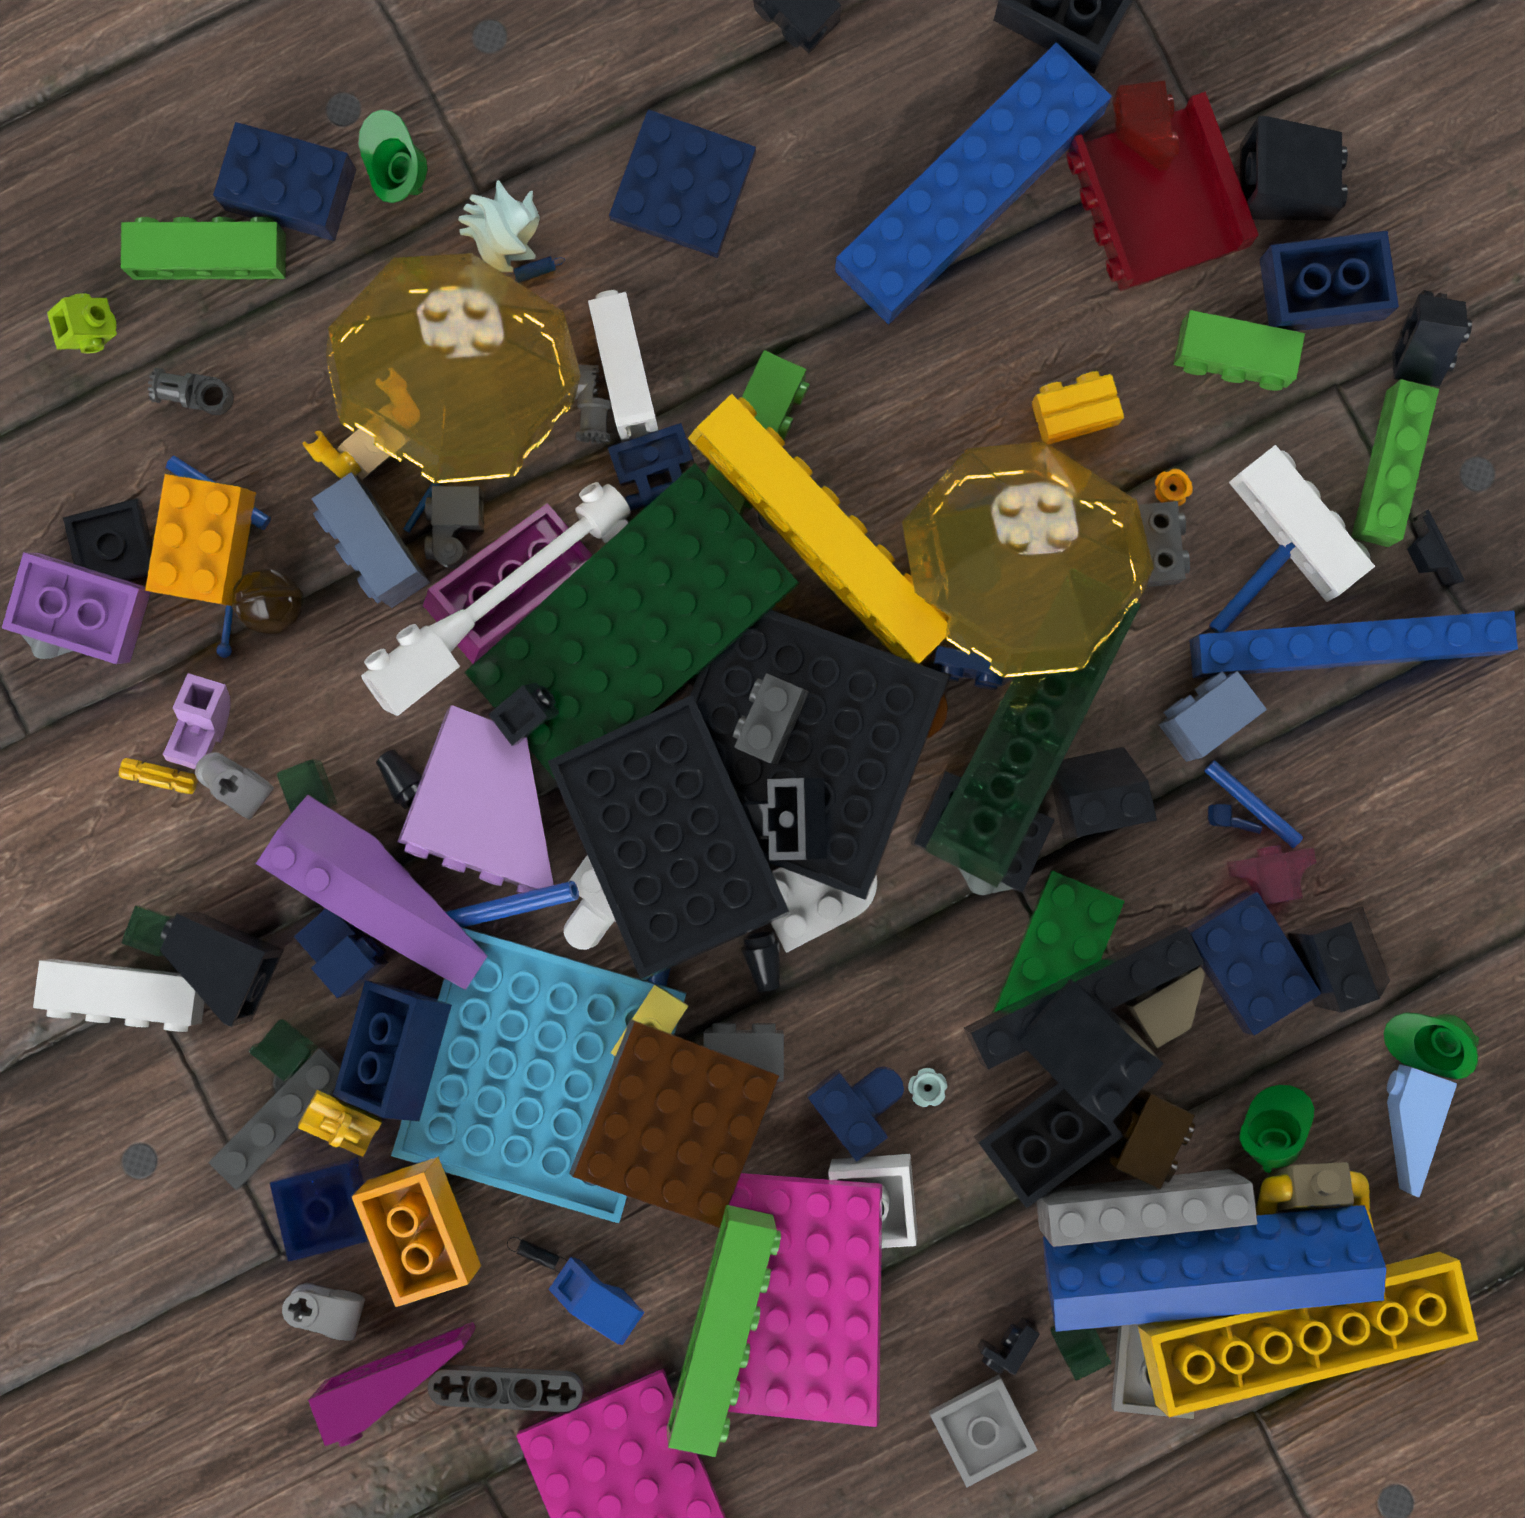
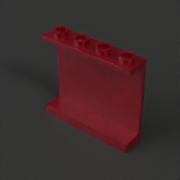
(1169, 217)

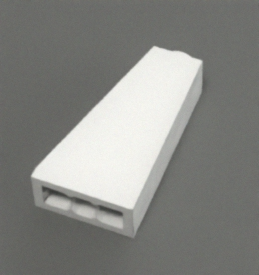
(622, 365)

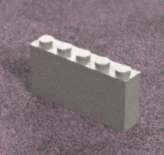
(1141, 1210)

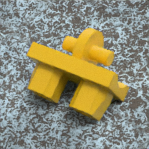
(339, 1123)

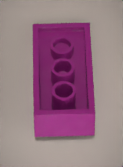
(494, 564)
(359, 1397)

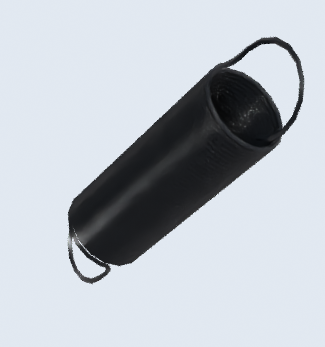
(537, 1254)

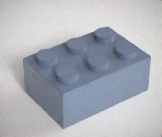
(368, 541)

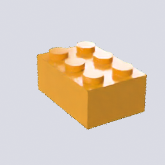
(200, 539)
(416, 1232)

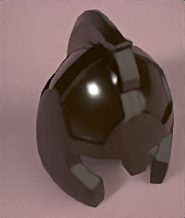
(266, 601)

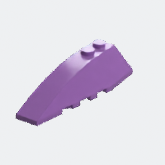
(368, 888)

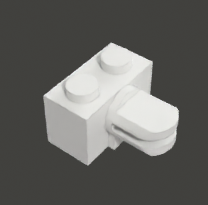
(593, 913)

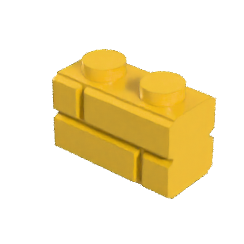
(1077, 408)

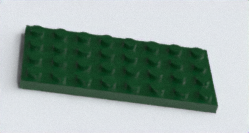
(638, 617)

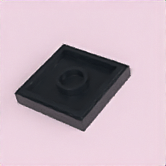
(111, 540)

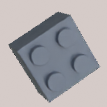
(1211, 717)

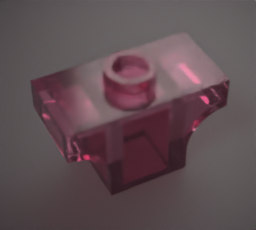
(1274, 873)

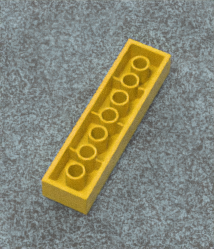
(819, 530)
(1251, 1354)

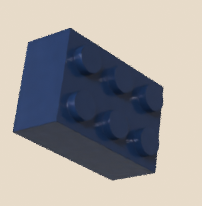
(285, 180)
(1329, 282)
(1252, 963)
(392, 1051)

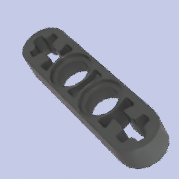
(506, 1396)

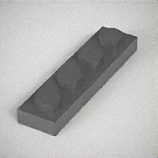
(275, 1120)

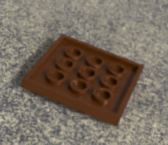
(674, 1124)

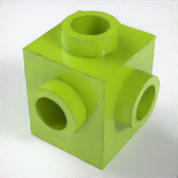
(82, 323)

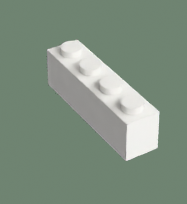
(1297, 515)
(117, 992)

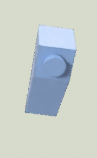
(1416, 1115)

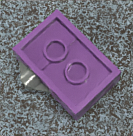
(74, 609)

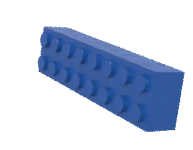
(972, 183)
(1257, 1268)

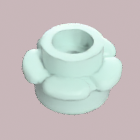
(932, 1097)

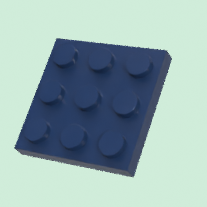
(682, 183)

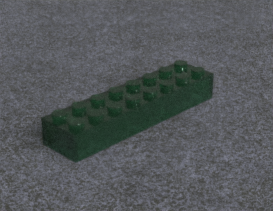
(1018, 763)

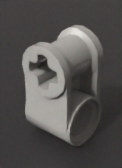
(233, 784)
(330, 1312)

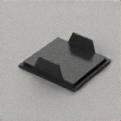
(1431, 552)

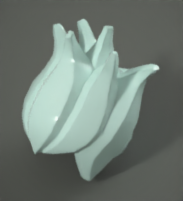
(501, 227)

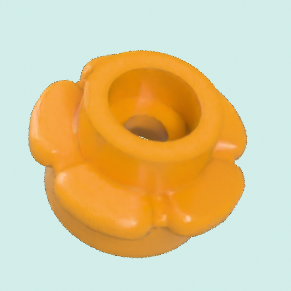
(1177, 478)

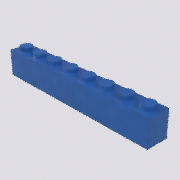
(1354, 644)

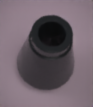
(399, 777)
(763, 959)

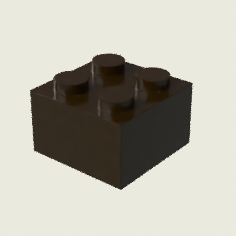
(1151, 1138)

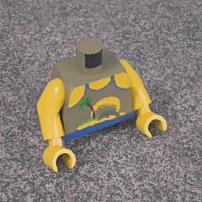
(1313, 1188)

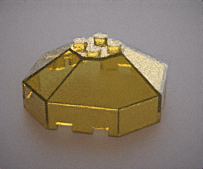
(452, 366)
(1027, 557)

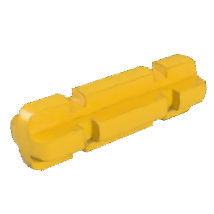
(158, 776)

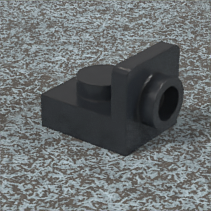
(524, 712)
(1017, 1344)

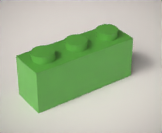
(1238, 350)

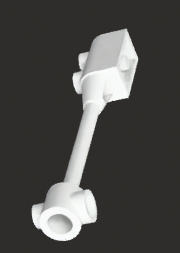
(425, 653)

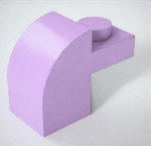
(202, 720)

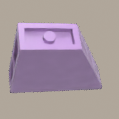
(479, 806)

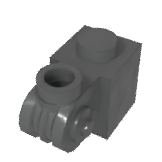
(452, 512)

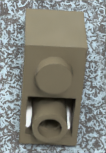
(1168, 1008)

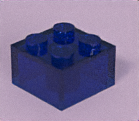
(318, 1208)

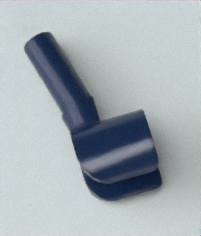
(1221, 816)

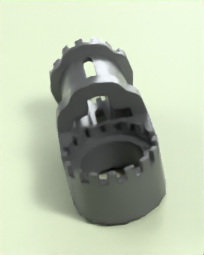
(188, 390)
(593, 409)

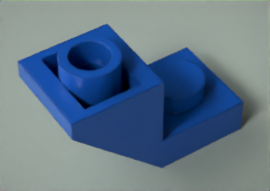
(595, 1303)

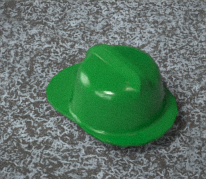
(391, 157)
(1433, 1044)
(1277, 1126)

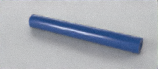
(515, 904)

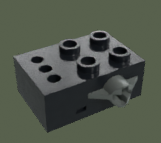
(1024, 859)

